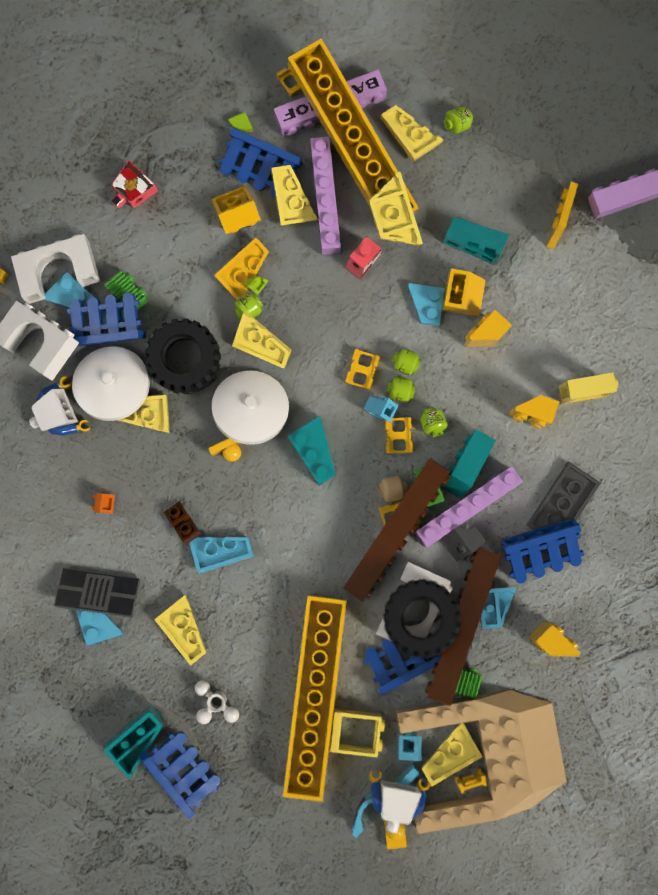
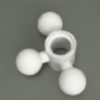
(204, 715)

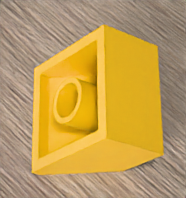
(236, 209)

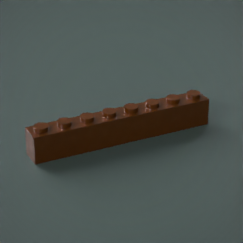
(396, 529)
(471, 605)

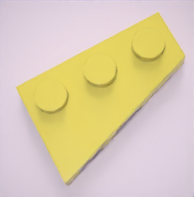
(260, 342)
(152, 414)
(182, 630)

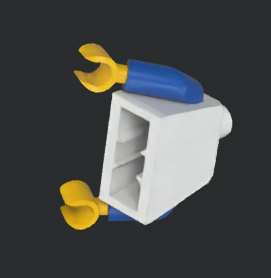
(54, 411)
(397, 801)

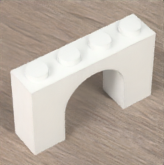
(30, 265)
(57, 343)
(420, 630)

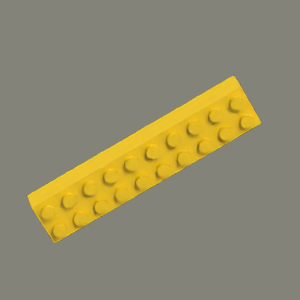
(343, 119)
(314, 698)

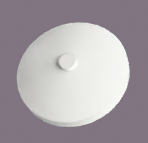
(111, 383)
(250, 407)

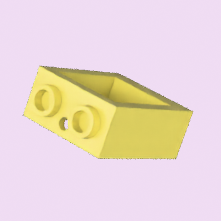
(588, 388)
(352, 749)

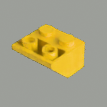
(463, 293)
(490, 330)
(537, 411)
(550, 640)

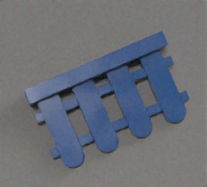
(252, 155)
(113, 320)
(539, 539)
(399, 666)
(174, 766)

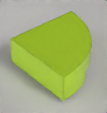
(241, 122)
(256, 284)

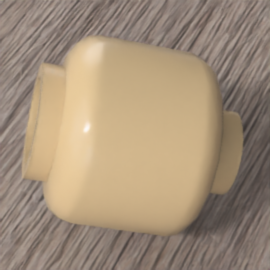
(392, 489)

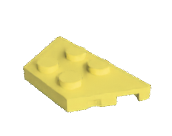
(394, 213)

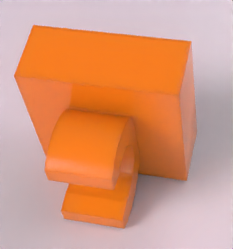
(103, 503)

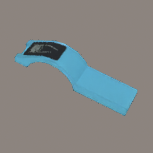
(405, 778)

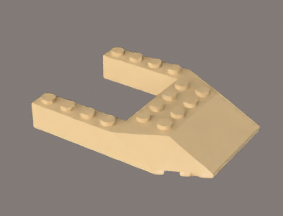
(517, 751)

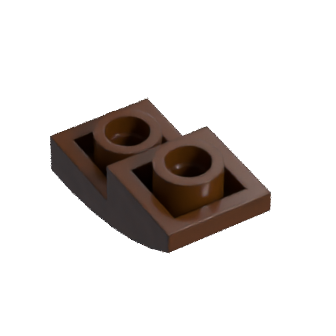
(182, 523)

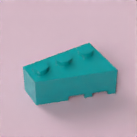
(476, 240)
(314, 450)
(468, 463)
(133, 740)

